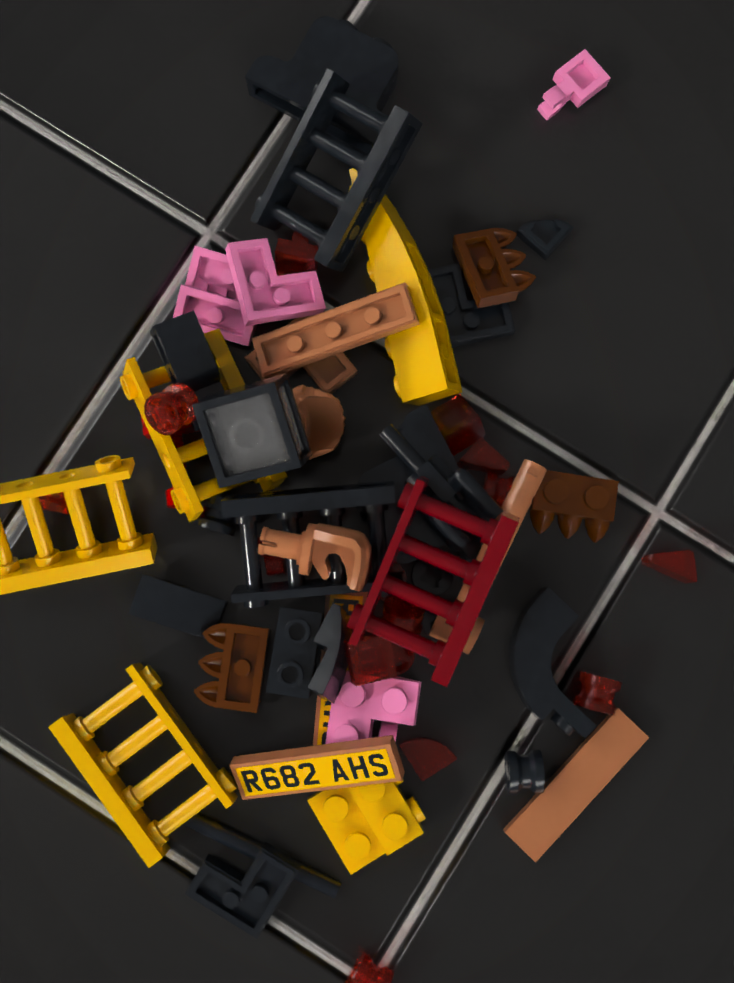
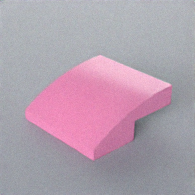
(213, 297)

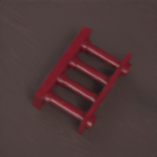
(476, 574)

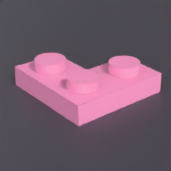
(265, 295)
(358, 707)

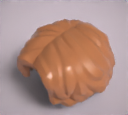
(321, 418)

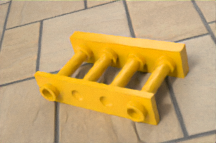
(185, 495)
(90, 556)
(101, 768)

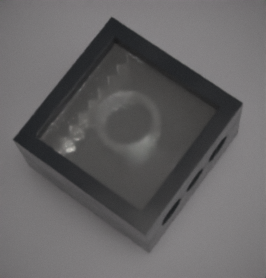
(253, 431)

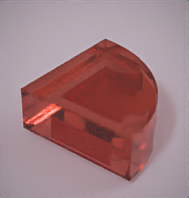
(427, 756)

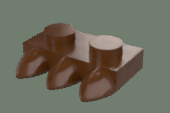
(490, 267)
(572, 500)
(237, 667)

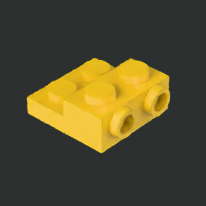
(367, 821)

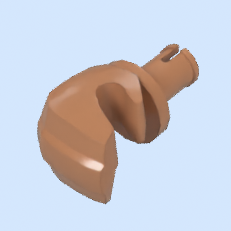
(316, 545)

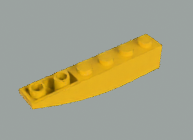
(423, 352)

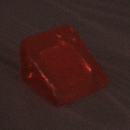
(458, 424)
(484, 458)
(677, 565)

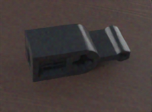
(187, 355)

